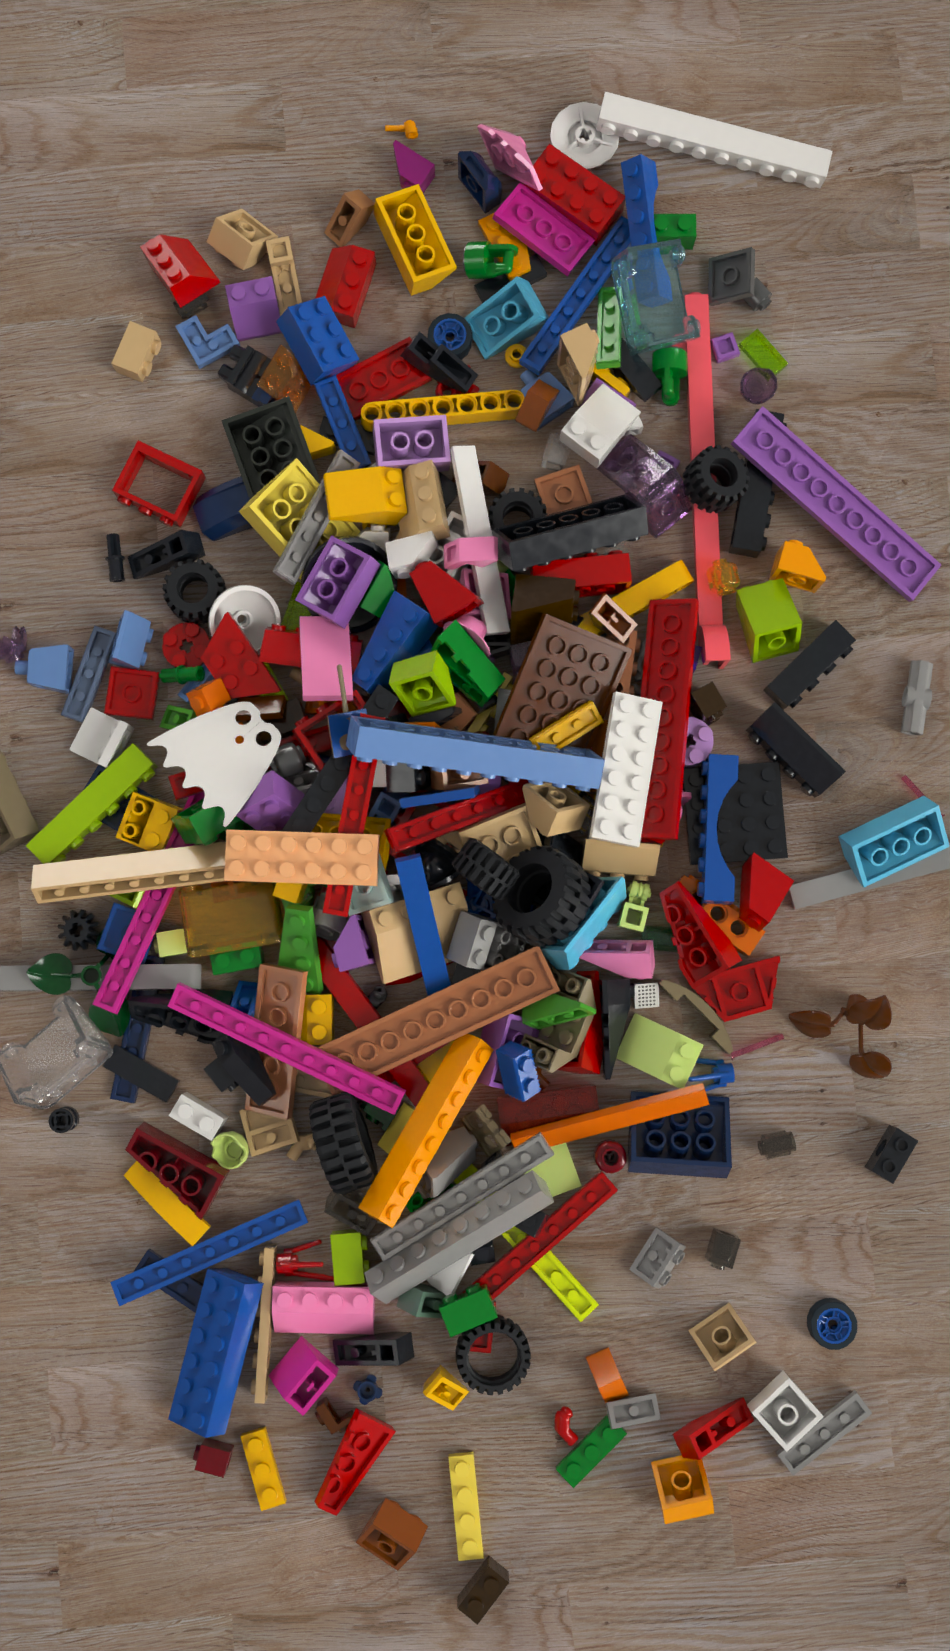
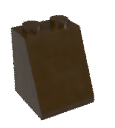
(537, 596)

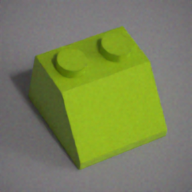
(423, 683)

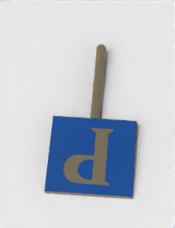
(339, 723)

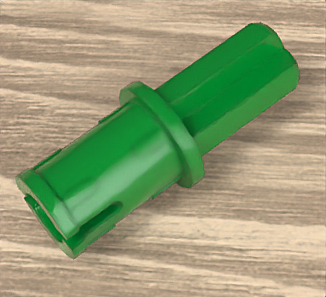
(182, 674)

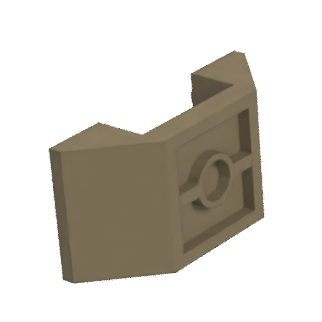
(563, 1041)

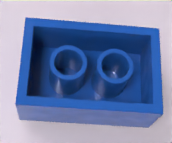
(317, 339)

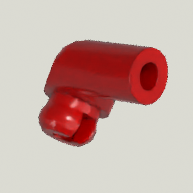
(562, 1425)

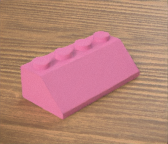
(322, 1308)

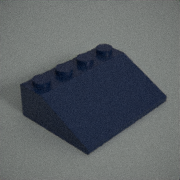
(683, 1143)

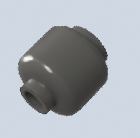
(288, 760)

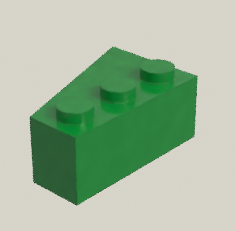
(468, 665)

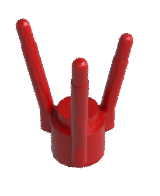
(288, 1263)

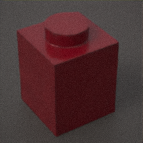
(213, 1457)

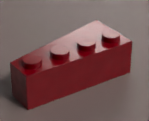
(178, 1166)

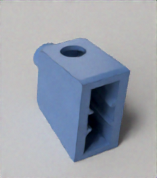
(562, 402)
(48, 668)

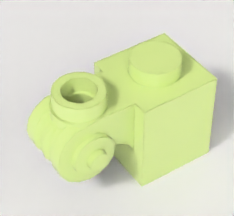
(633, 913)

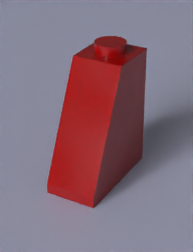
(442, 593)
(761, 891)

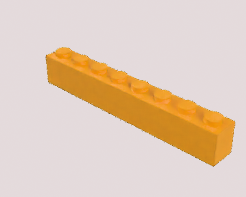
(425, 1129)

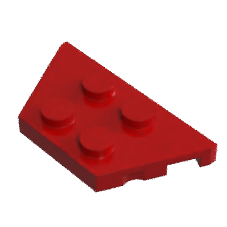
(237, 662)
(741, 989)

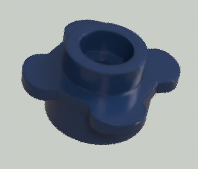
(360, 1387)

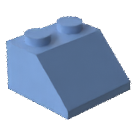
(130, 641)

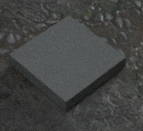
(731, 276)

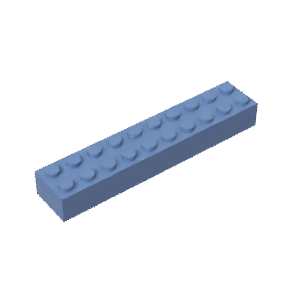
(473, 753)

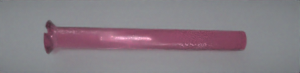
(914, 788)
(756, 1046)

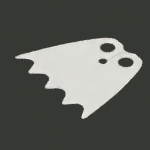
(214, 759)

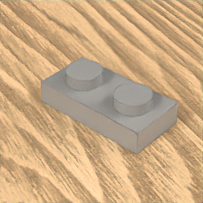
(633, 1411)

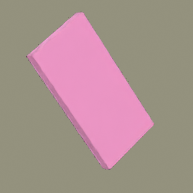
(322, 649)

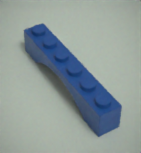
(640, 188)
(717, 879)

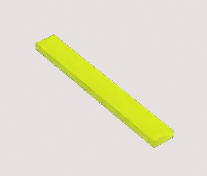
(551, 1271)

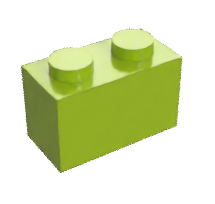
(349, 1257)

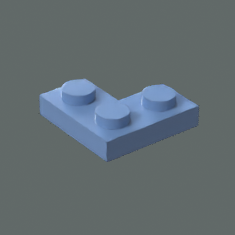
(206, 347)

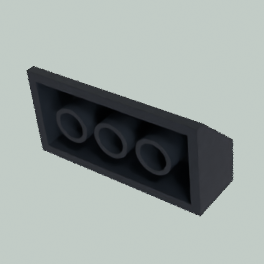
(794, 751)

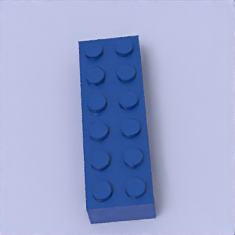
(215, 1352)

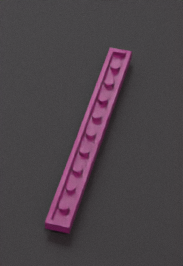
(138, 936)
(286, 1048)

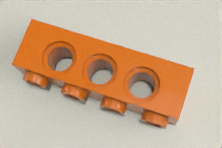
(747, 939)

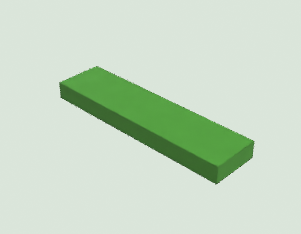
(608, 330)

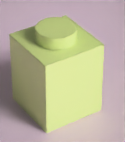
(170, 943)

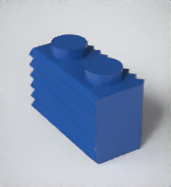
(518, 1071)

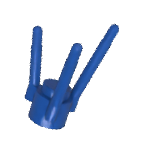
(720, 1074)

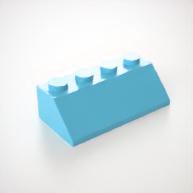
(894, 840)
(608, 901)

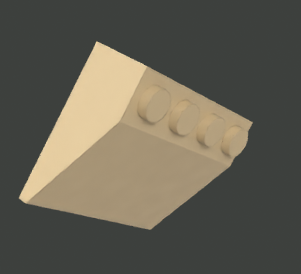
(392, 934)

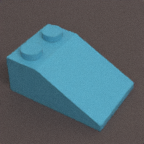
(506, 318)

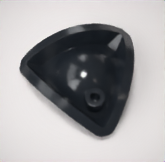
(436, 862)

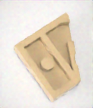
(267, 1132)

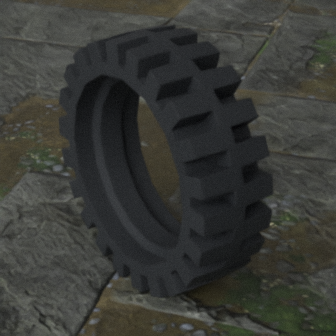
(495, 1383)

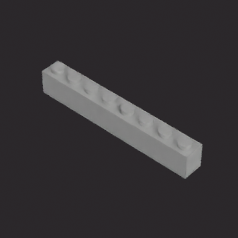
(459, 1237)

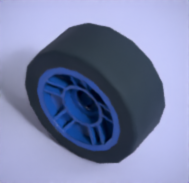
(448, 326)
(838, 1335)

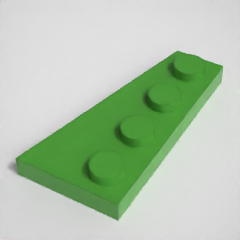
(300, 945)

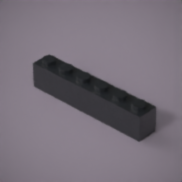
(752, 511)

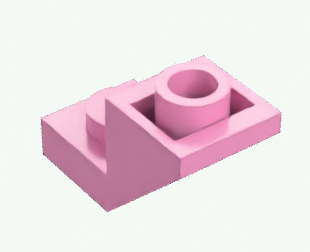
(472, 551)

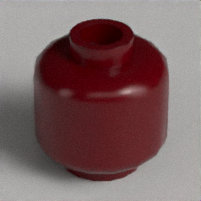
(612, 1164)

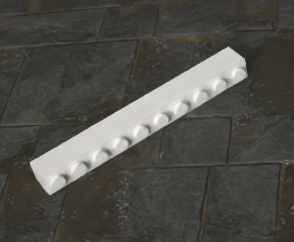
(713, 140)

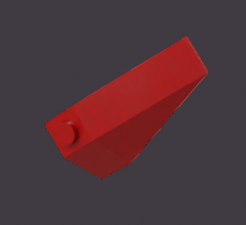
(699, 941)
(590, 1054)

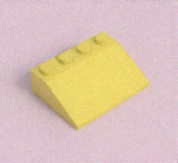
(281, 504)

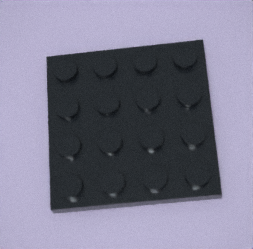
(748, 818)

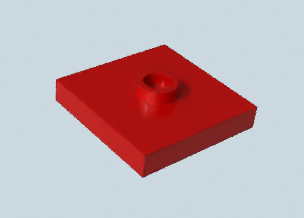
(132, 693)

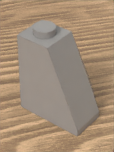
(450, 1160)

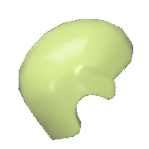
(230, 1149)

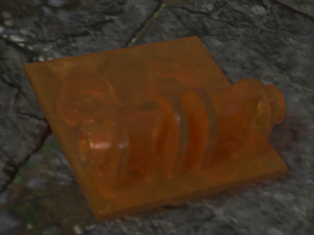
(285, 378)

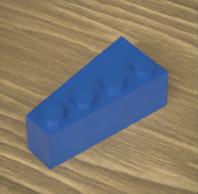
(397, 637)

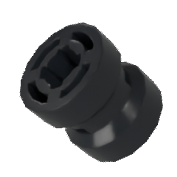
(67, 1115)

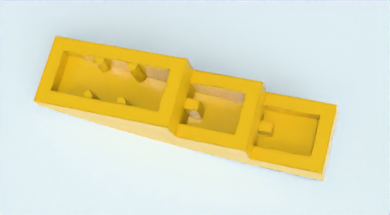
(167, 1204)

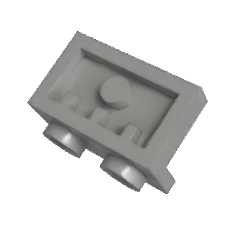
(658, 1258)

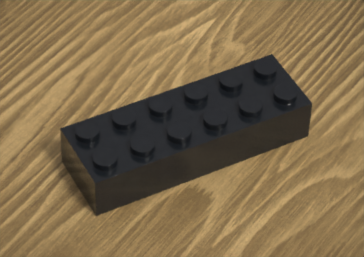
(571, 532)

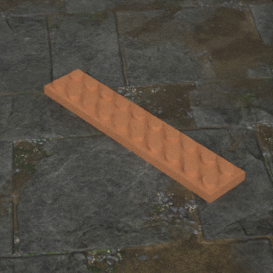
(446, 1014)

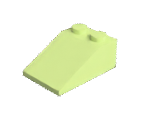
(659, 1051)

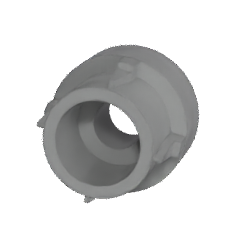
(327, 925)

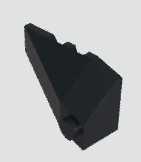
(615, 1005)
(155, 1011)

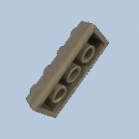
(16, 820)

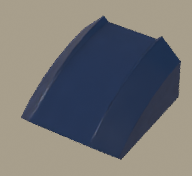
(479, 180)
(219, 510)

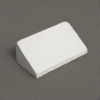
(450, 1277)

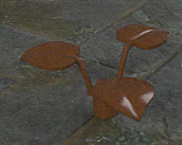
(859, 1010)

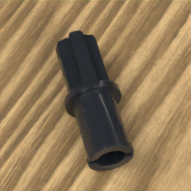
(114, 558)

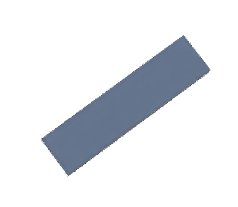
(89, 674)

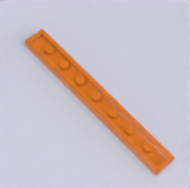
(617, 1116)

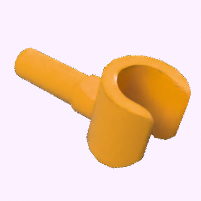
(409, 128)

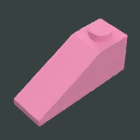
(623, 957)

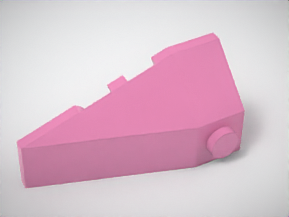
(509, 155)

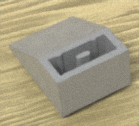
(481, 942)

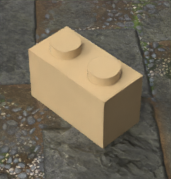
(136, 352)

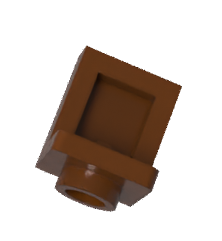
(327, 1416)

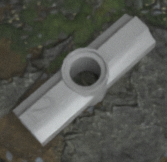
(916, 697)

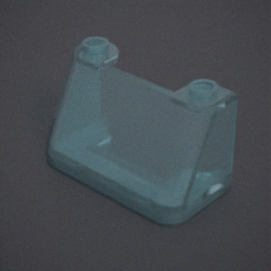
(652, 296)

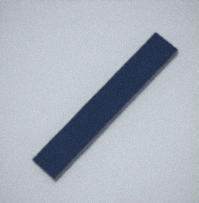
(136, 1041)

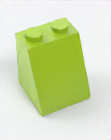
(768, 620)

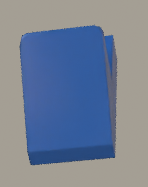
(245, 997)

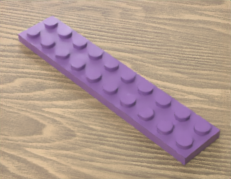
(836, 504)

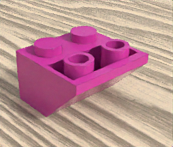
(303, 1375)

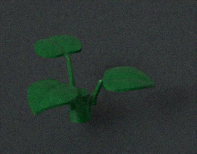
(53, 976)

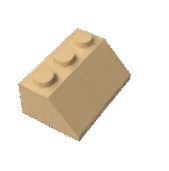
(577, 359)
(424, 502)
(619, 859)

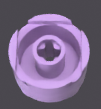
(702, 742)

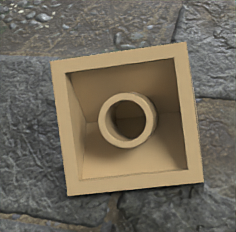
(722, 1336)

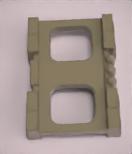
(489, 1128)

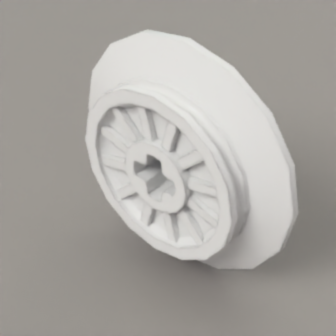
(579, 121)

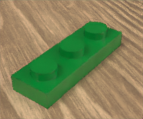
(589, 1451)

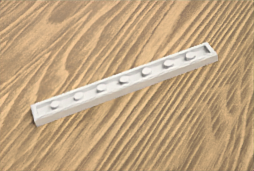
(477, 525)

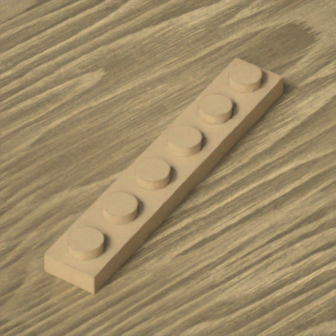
(263, 1333)

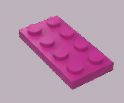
(543, 229)

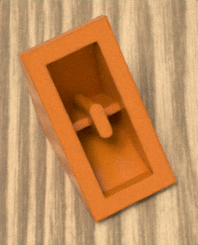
(607, 1375)

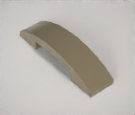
(720, 1034)

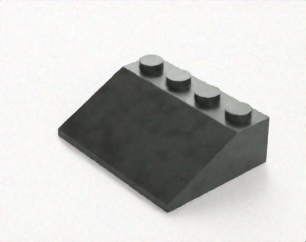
(266, 443)

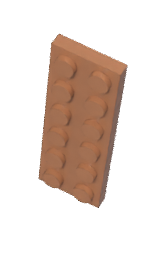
(281, 1005)

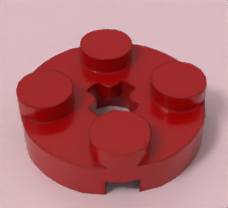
(174, 640)

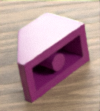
(412, 167)

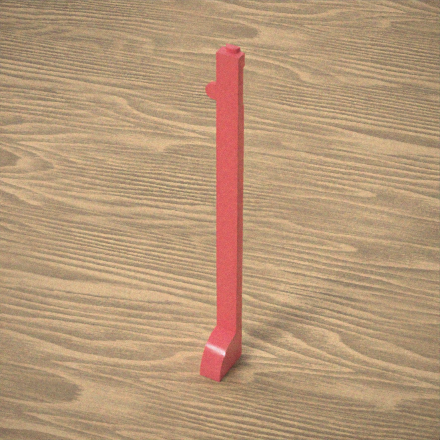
(711, 632)

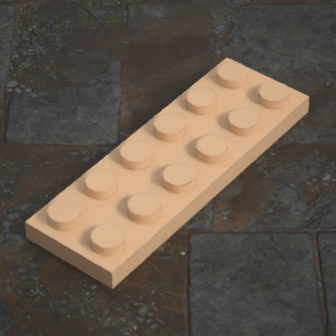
(301, 857)

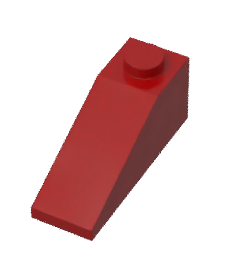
(712, 1429)

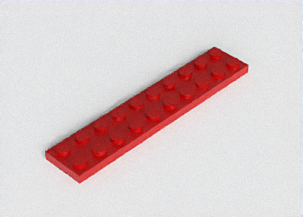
(668, 680)

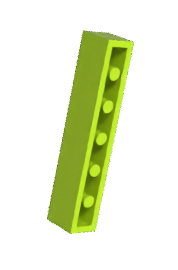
(92, 806)

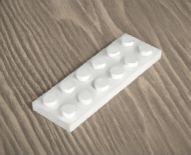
(626, 770)

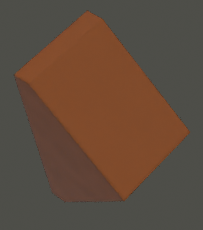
(536, 405)
(612, 619)

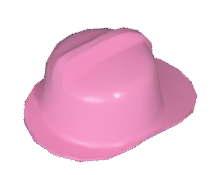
(475, 629)

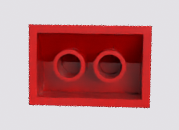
(179, 267)
(347, 281)

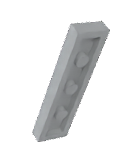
(826, 1432)

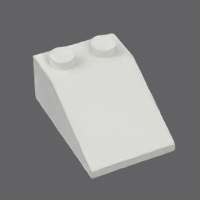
(598, 425)

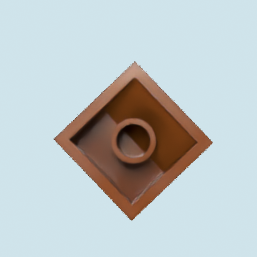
(392, 1534)

